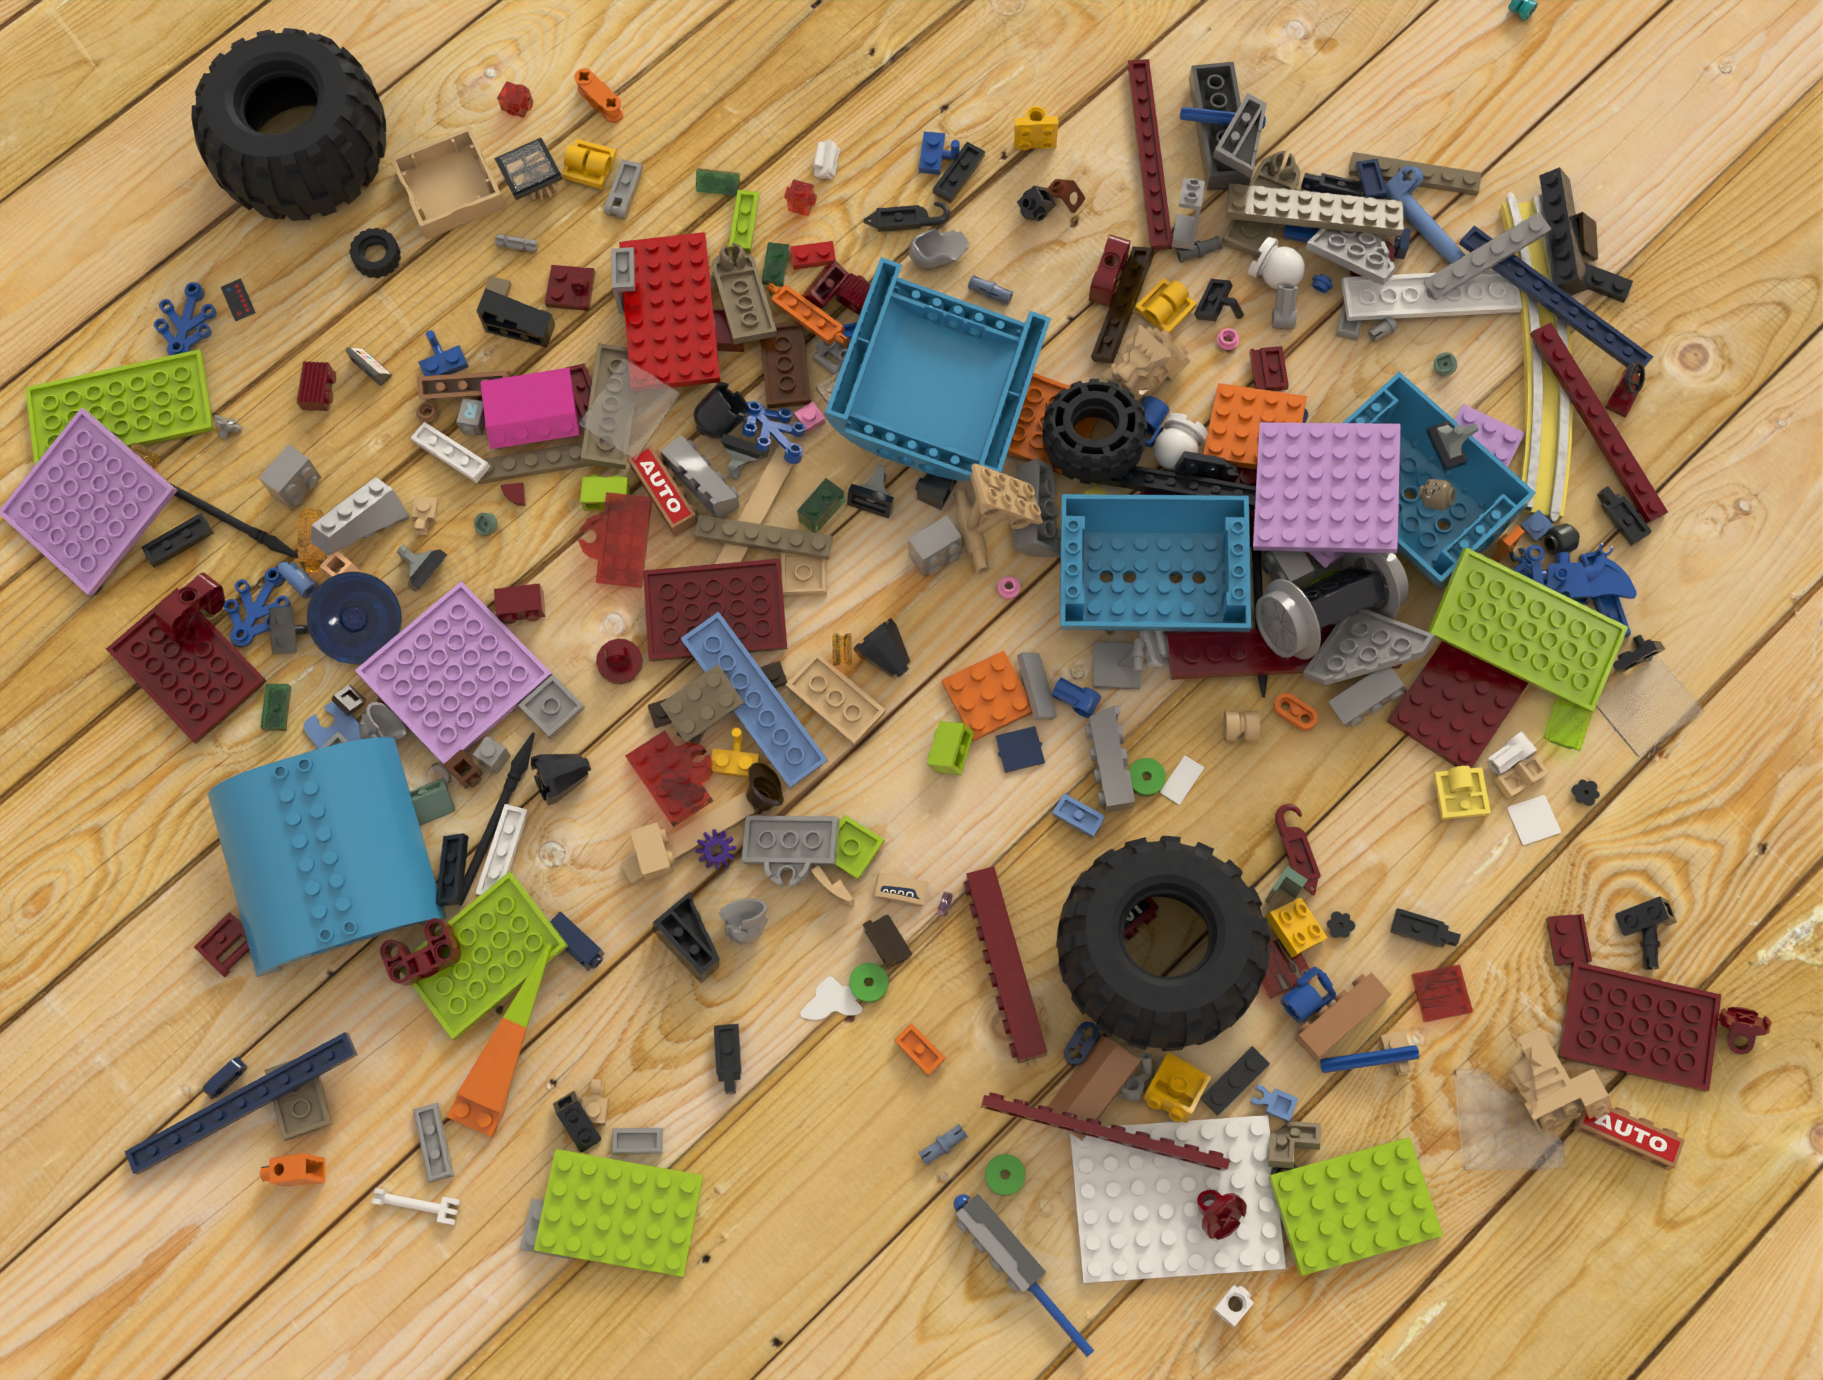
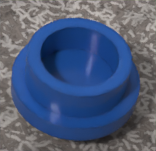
(1322, 283)

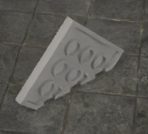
(1356, 251)
(1366, 645)

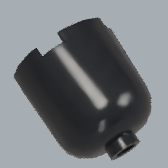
(720, 412)

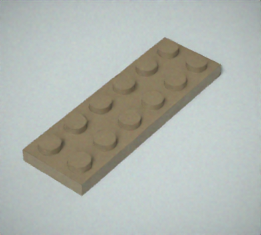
(594, 449)

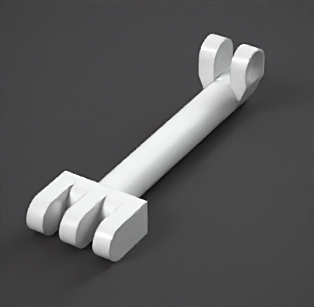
(441, 1209)

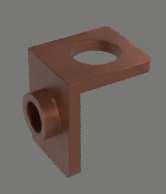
(1063, 189)

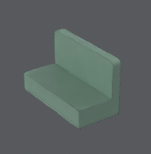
(432, 801)
(1290, 882)

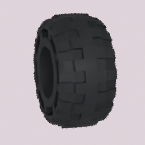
(1088, 458)

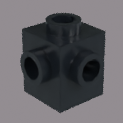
(1036, 203)

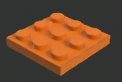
(988, 695)

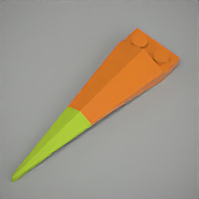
(486, 1089)

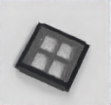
(528, 168)

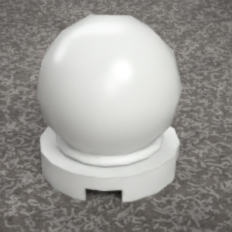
(1278, 264)
(1178, 437)

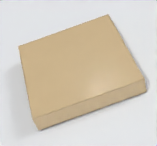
(803, 575)

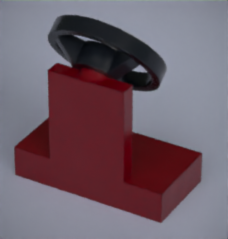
(1627, 389)

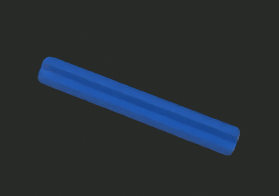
(1208, 116)
(1369, 1059)

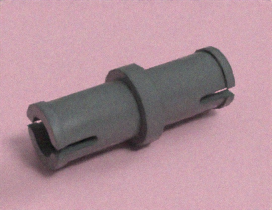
(1200, 249)

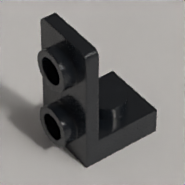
(1645, 916)
(576, 1122)

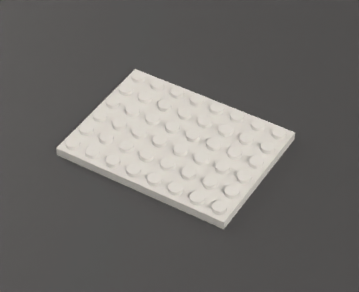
(1143, 1212)

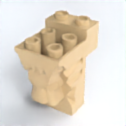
(1147, 362)
(1549, 1090)

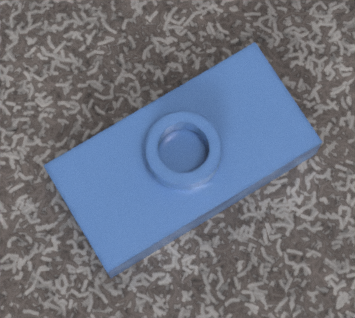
(1078, 815)

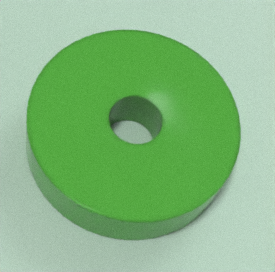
(1154, 770)
(860, 975)
(1005, 1163)

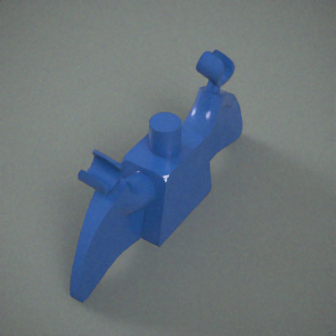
(1586, 583)

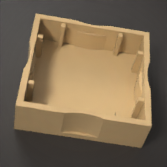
(448, 183)

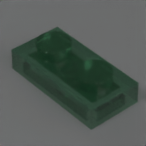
(717, 181)
(775, 264)
(275, 707)

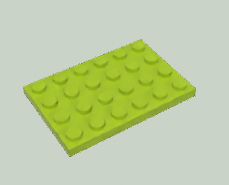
(499, 946)
(1355, 1206)
(618, 1213)

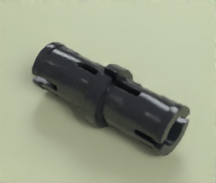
(1650, 948)

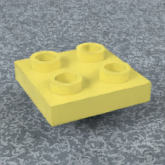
(1461, 793)

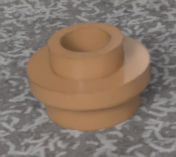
(427, 407)

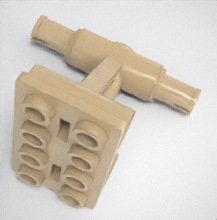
(997, 499)

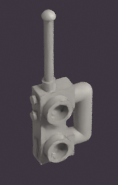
(835, 350)

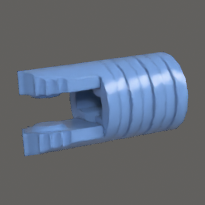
(298, 579)

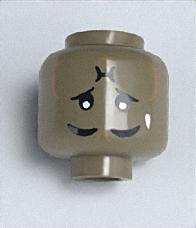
(1437, 494)

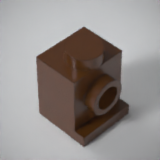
(459, 764)

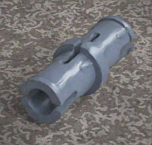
(990, 289)
(942, 1144)

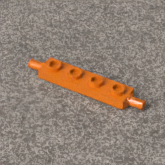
(808, 314)

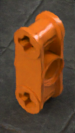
(599, 95)

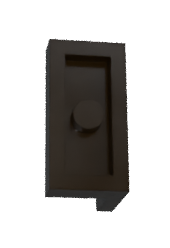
(1588, 235)
(887, 941)

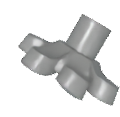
(226, 426)

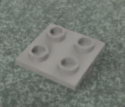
(1118, 664)

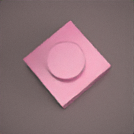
(810, 416)

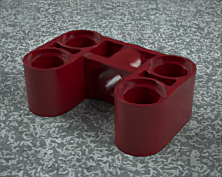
(1105, 278)
(175, 613)
(425, 961)

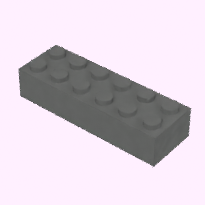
(1217, 89)

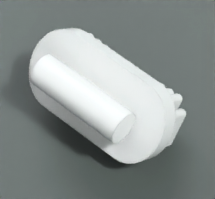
(826, 159)
(1155, 648)

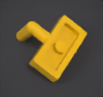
(733, 762)

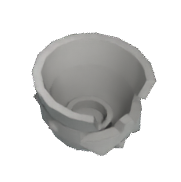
(381, 722)
(744, 919)

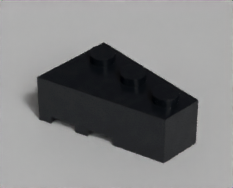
(514, 319)
(687, 938)

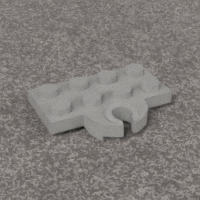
(790, 844)

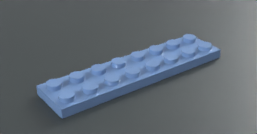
(764, 711)

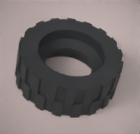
(371, 237)

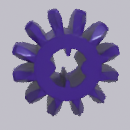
(717, 857)

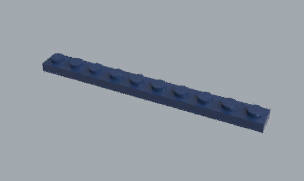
(1562, 304)
(240, 1103)

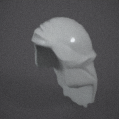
(935, 248)

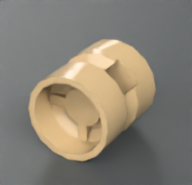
(1241, 725)

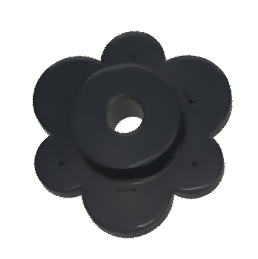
(1590, 788)
(1347, 925)

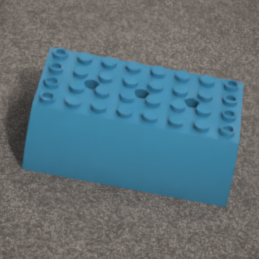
(1485, 489)

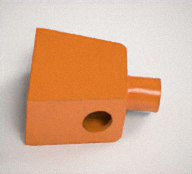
(294, 1170)

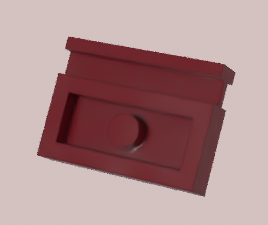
(1269, 368)
(1568, 939)

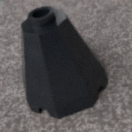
(885, 649)
(559, 774)

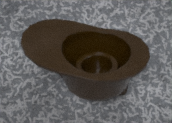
(764, 788)

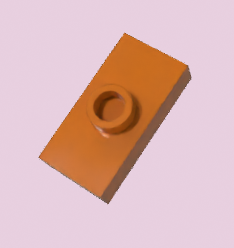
(1507, 544)
(919, 1049)

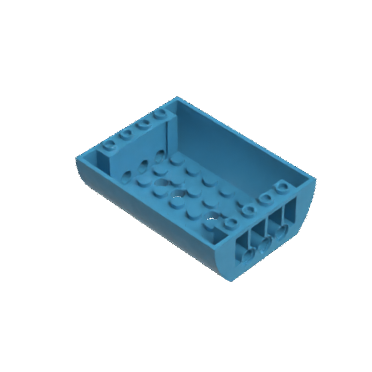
(1152, 541)

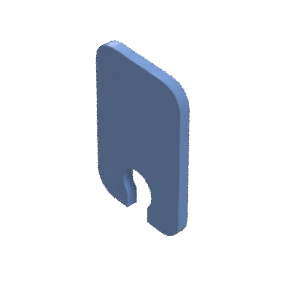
(342, 723)

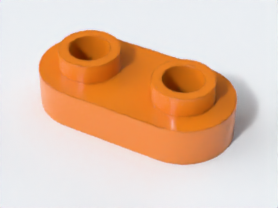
(1296, 710)

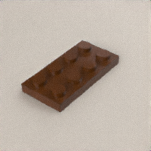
(786, 367)

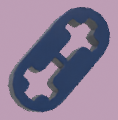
(1076, 1040)
(224, 1078)

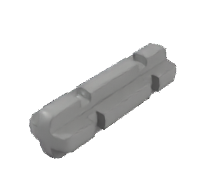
(516, 243)

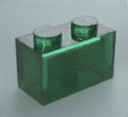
(821, 505)

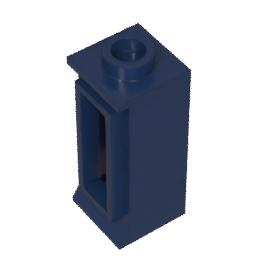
(579, 944)

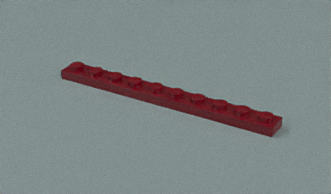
(1149, 155)
(1599, 423)
(1115, 1134)

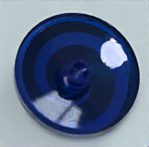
(353, 616)

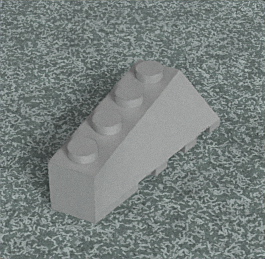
(700, 477)
(358, 517)
(1039, 539)
(1110, 760)

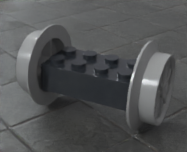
(1294, 617)

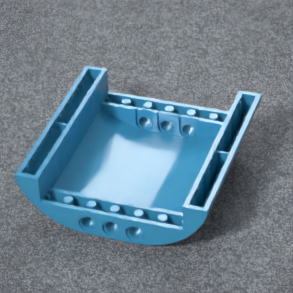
(933, 378)
(324, 851)

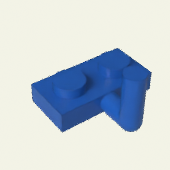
(933, 152)
(442, 362)

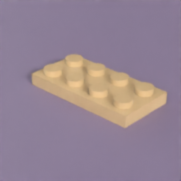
(835, 698)

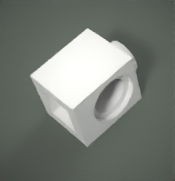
(1223, 1310)

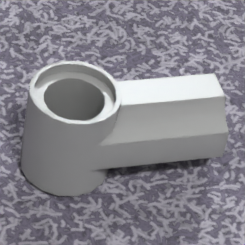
(1284, 313)

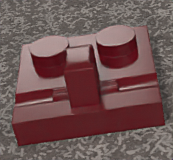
(570, 287)

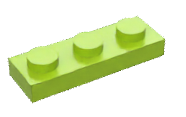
(744, 219)

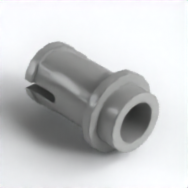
(1382, 329)

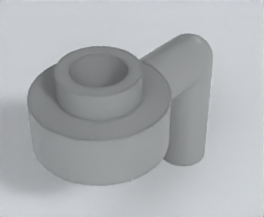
(1135, 1086)

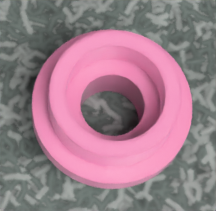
(1230, 334)
(1005, 593)

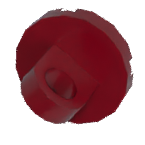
(619, 661)
(1743, 1023)
(1222, 1215)

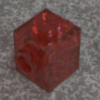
(515, 99)
(800, 197)

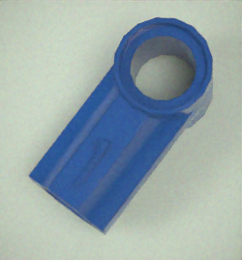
(1080, 699)

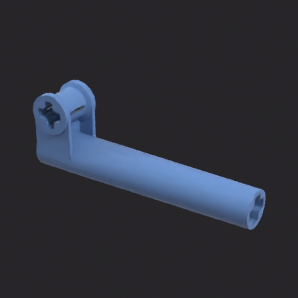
(1400, 189)

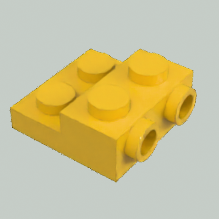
(1176, 1088)

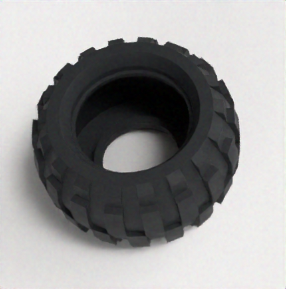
(302, 168)
(1150, 1007)

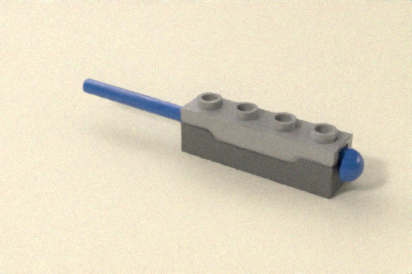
(1010, 1257)

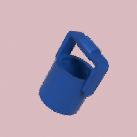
(1155, 414)
(1304, 999)

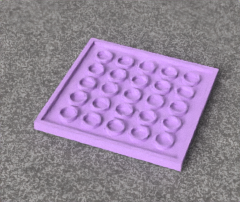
(1327, 487)
(87, 501)
(453, 673)

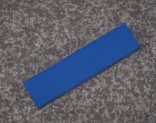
(1606, 605)

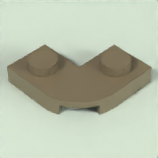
(1292, 1136)

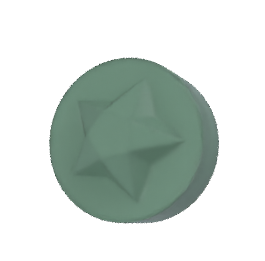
(1445, 364)
(485, 523)

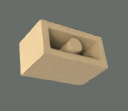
(651, 851)

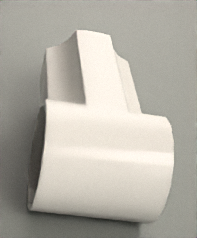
(1515, 751)

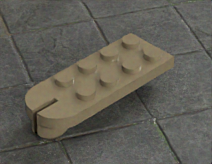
(1250, 235)
(743, 296)

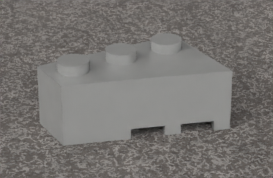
(1241, 138)
(1367, 696)

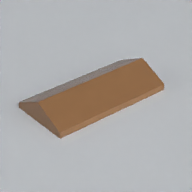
(1095, 1081)

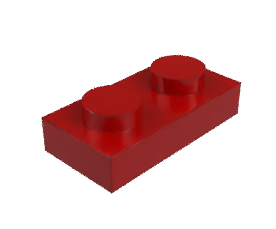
(812, 255)

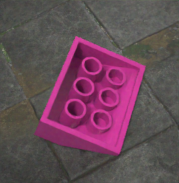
(530, 408)

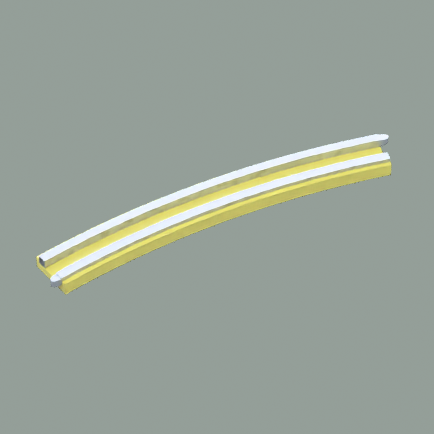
(1546, 405)

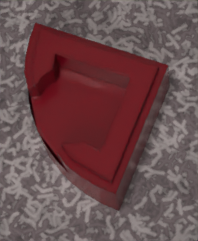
(515, 493)

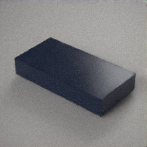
(1371, 179)

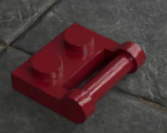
(221, 939)

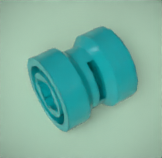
(1524, 8)

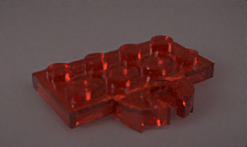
(619, 539)
(673, 775)

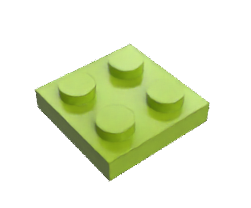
(856, 847)

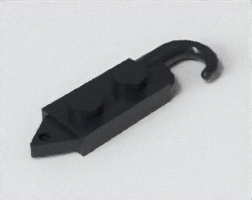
(905, 217)

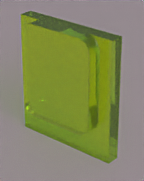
(1567, 725)

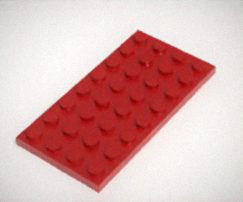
(672, 311)

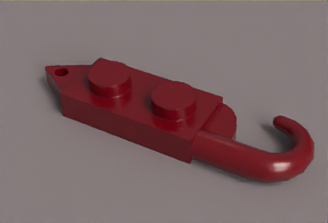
(1297, 848)

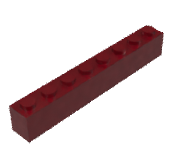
(1006, 965)

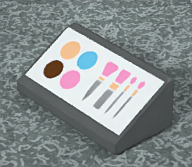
(368, 365)

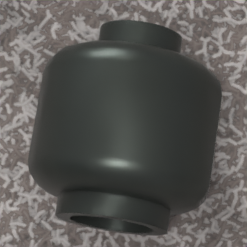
(1561, 539)

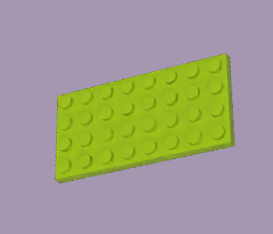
(135, 401)
(1527, 630)

